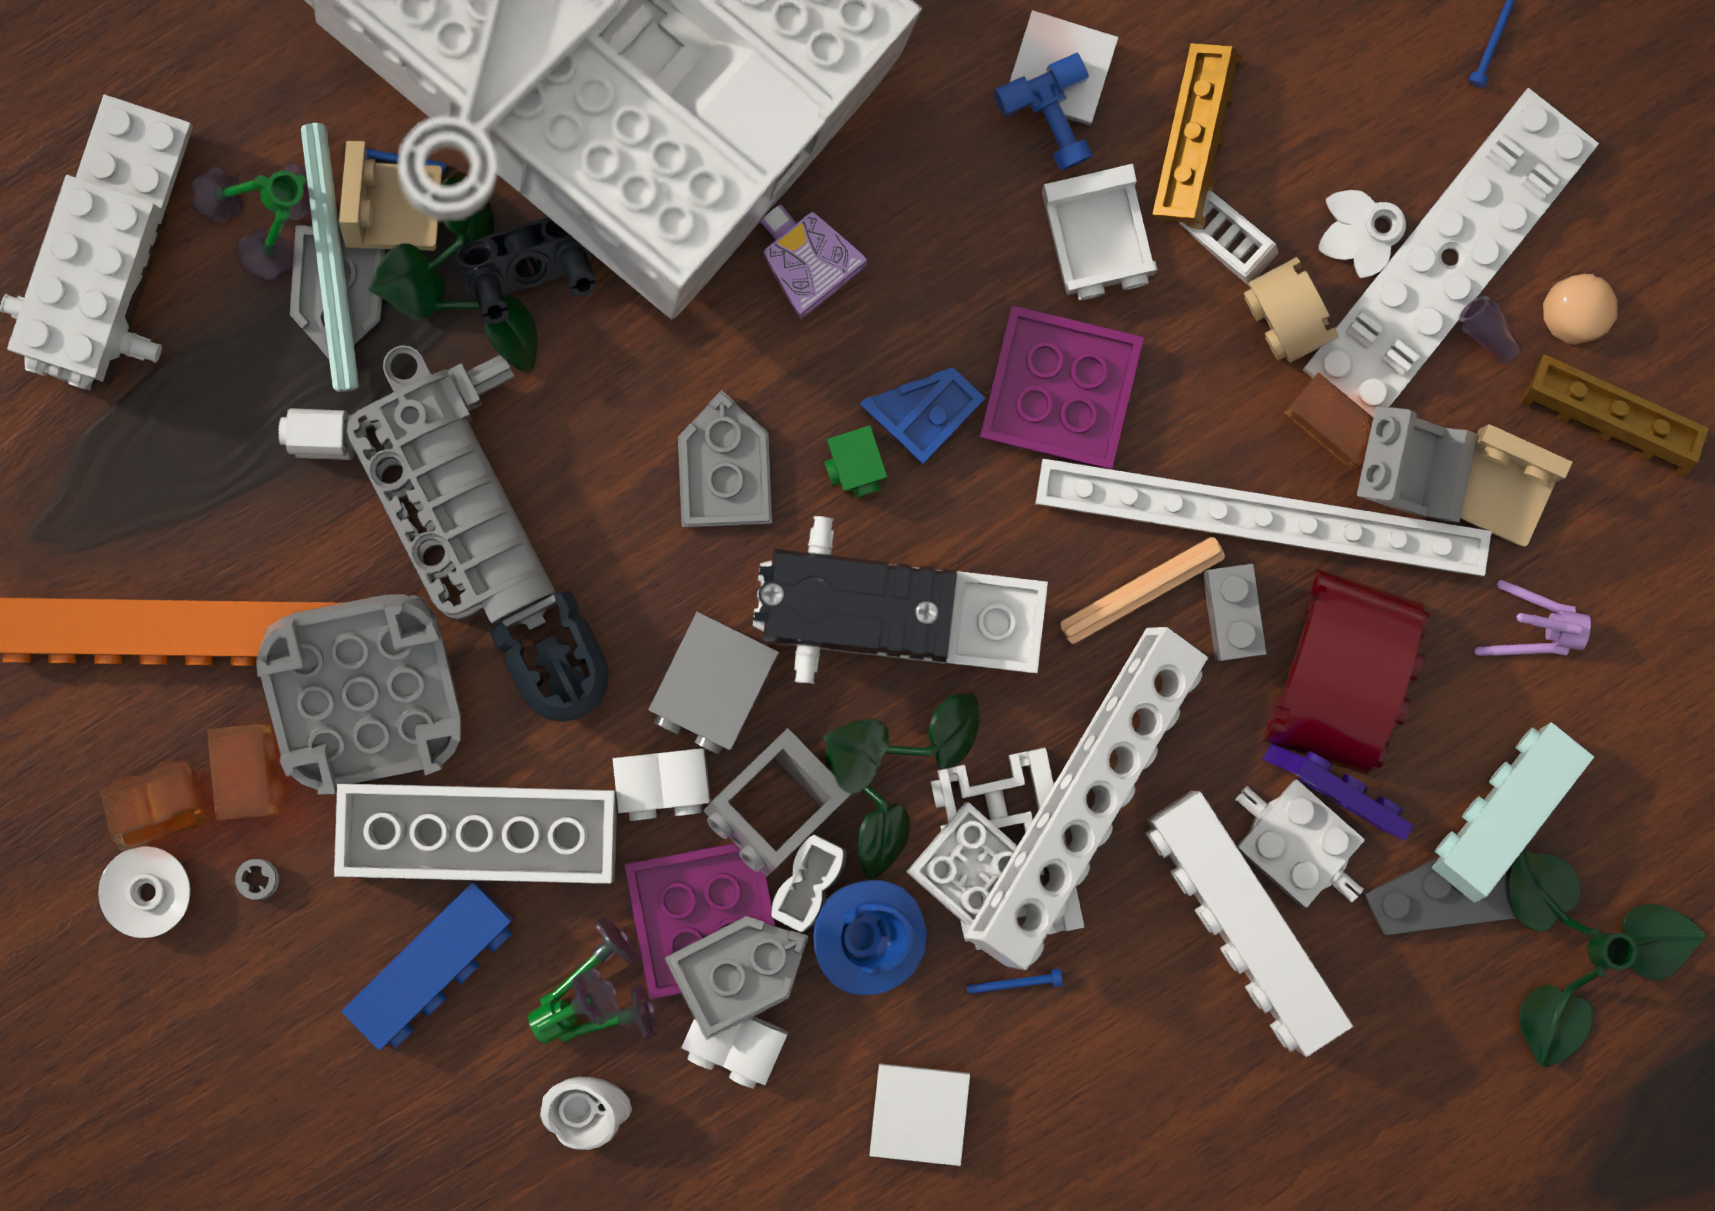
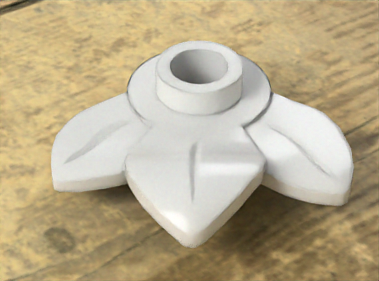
(1355, 232)

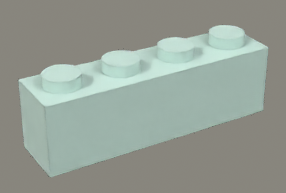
(1511, 812)

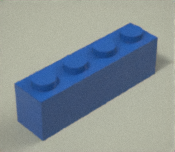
(428, 965)

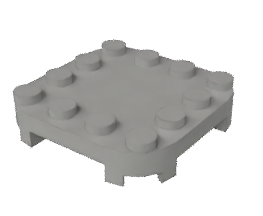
(360, 691)

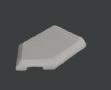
(306, 297)
(724, 468)
(737, 972)

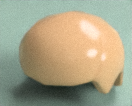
(1580, 308)

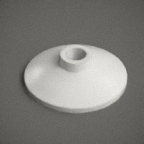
(122, 886)

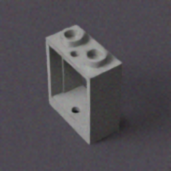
(806, 771)

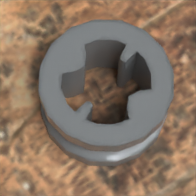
(246, 888)

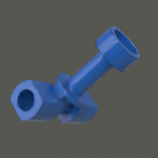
(1044, 95)

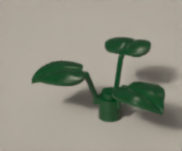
(415, 289)
(855, 758)
(1652, 944)

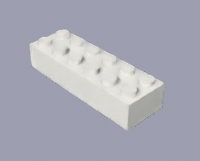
(475, 833)
(1249, 924)

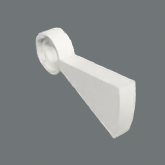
(515, 54)

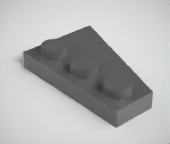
(1428, 901)

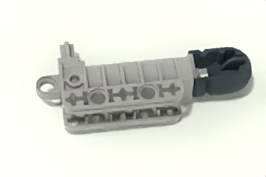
(473, 520)

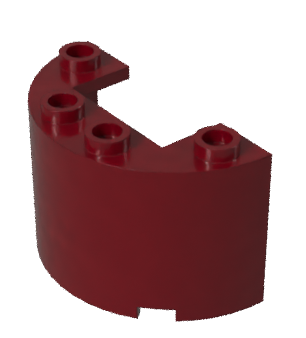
(1349, 673)

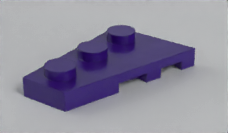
(1347, 791)

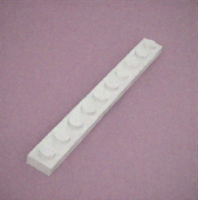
(1263, 517)

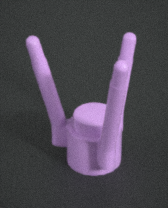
(1565, 628)

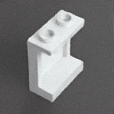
(1098, 232)

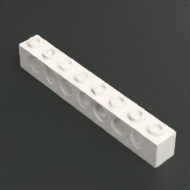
(1043, 846)

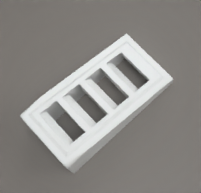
(1257, 263)

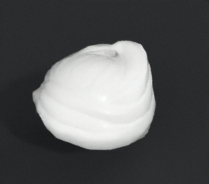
(575, 1111)

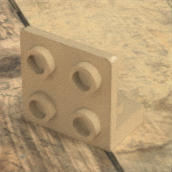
(376, 208)
(1510, 484)

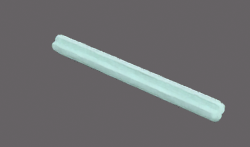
(329, 257)

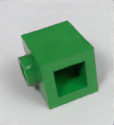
(855, 462)

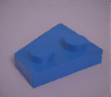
(925, 411)

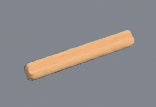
(1142, 590)

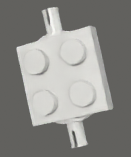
(1299, 843)

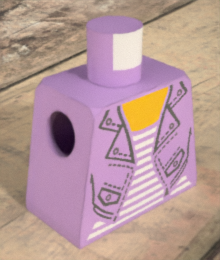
(809, 259)

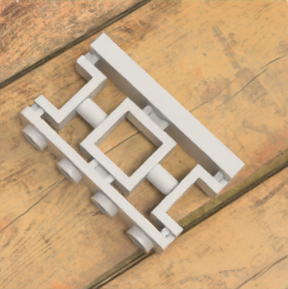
(1042, 784)

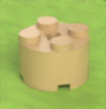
(1291, 311)

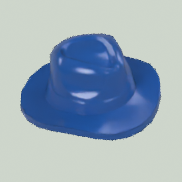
(869, 937)

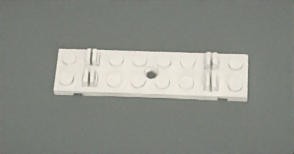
(1480, 219)

